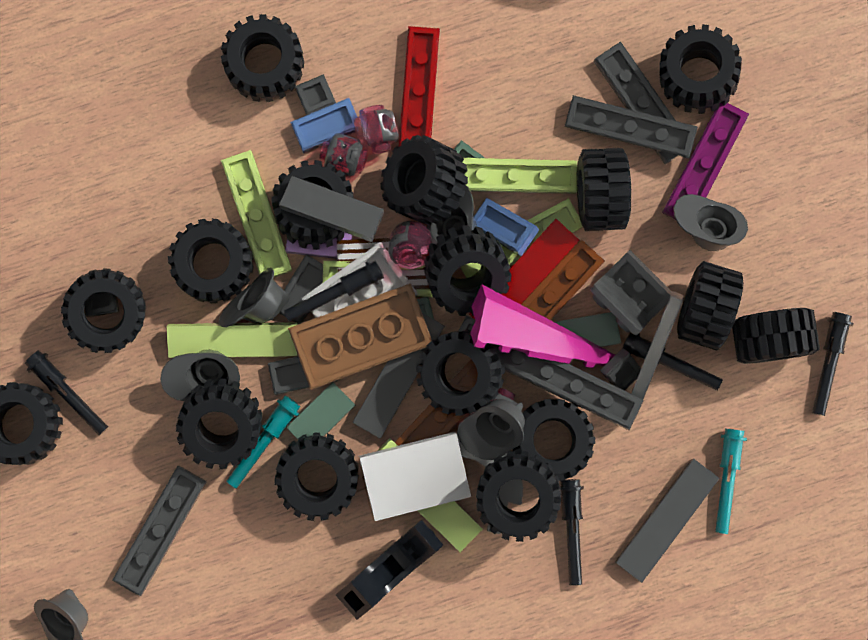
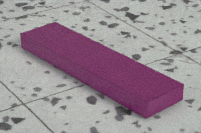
(709, 154)

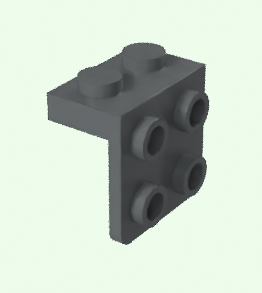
(631, 293)

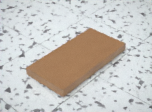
(360, 336)

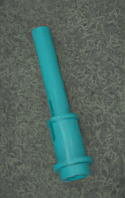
(272, 428)
(733, 446)

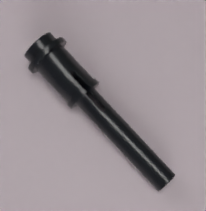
(349, 284)
(834, 346)
(639, 347)
(55, 381)
(572, 514)

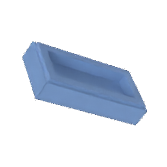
(323, 124)
(505, 226)

